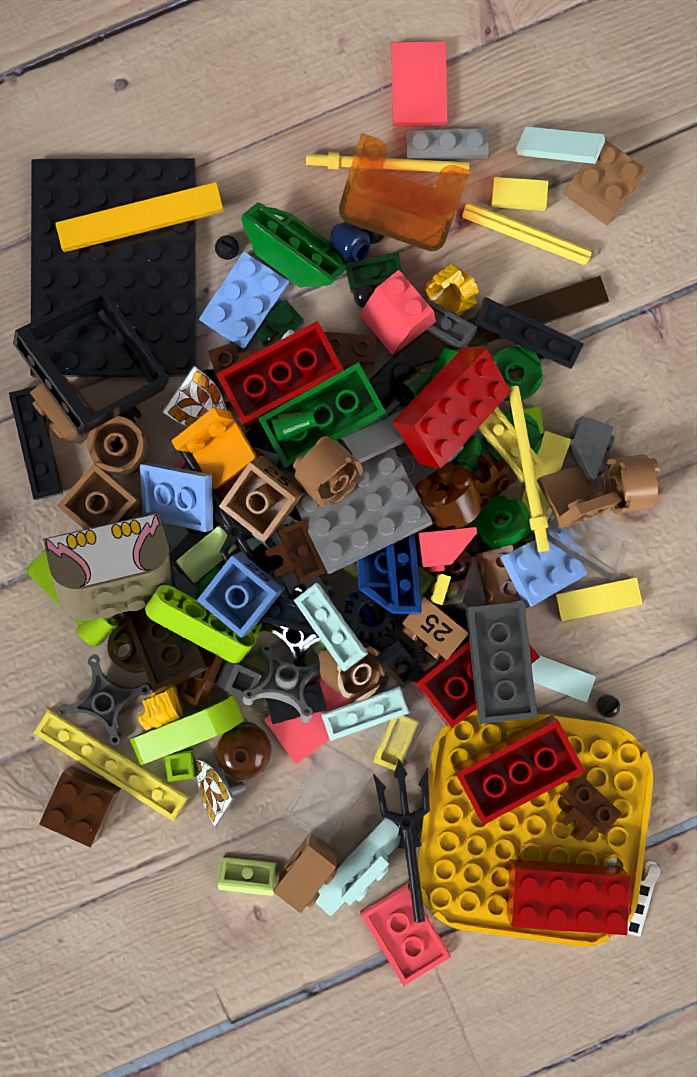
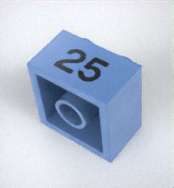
(240, 594)

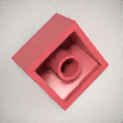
(397, 313)
(442, 547)

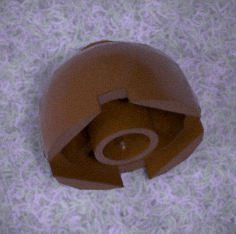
(244, 751)

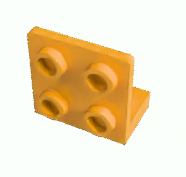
(217, 445)

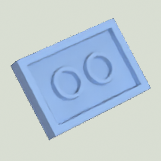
(244, 301)
(177, 495)
(541, 573)

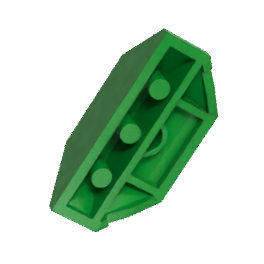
(292, 247)

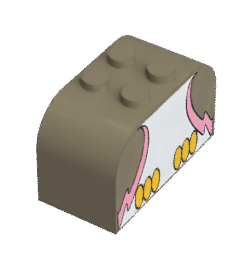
(109, 567)

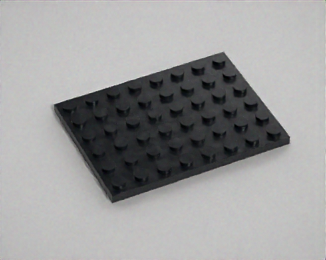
(145, 272)

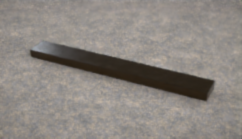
(542, 309)

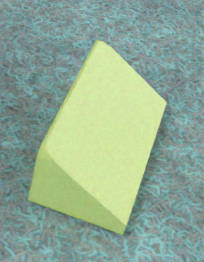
(204, 555)
(247, 876)

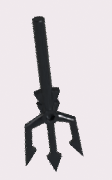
(229, 524)
(408, 831)

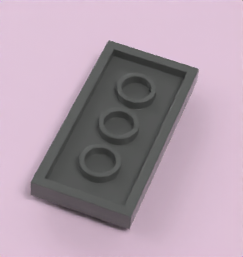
(501, 662)

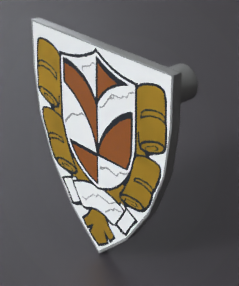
(194, 398)
(215, 790)

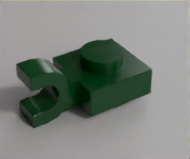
(280, 321)

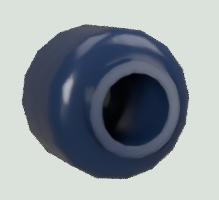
(350, 242)

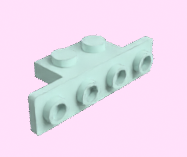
(360, 868)

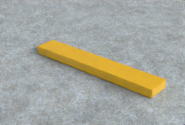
(139, 217)

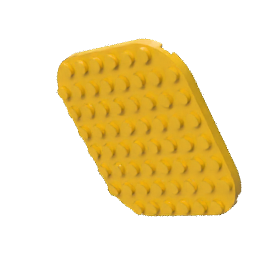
(468, 863)

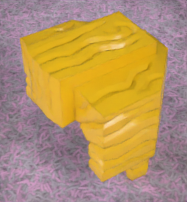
(452, 290)
(161, 709)

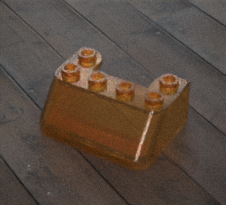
(398, 205)

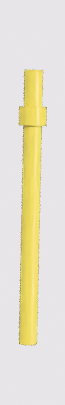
(334, 161)
(538, 521)

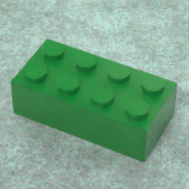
(339, 409)

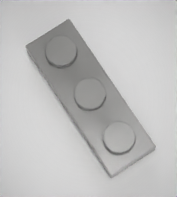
(447, 144)

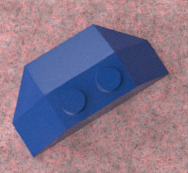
(392, 577)

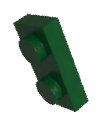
(372, 270)

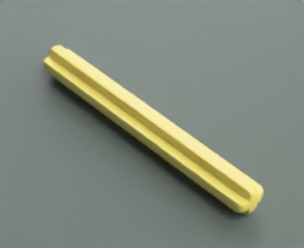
(526, 233)

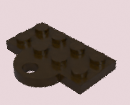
(156, 650)

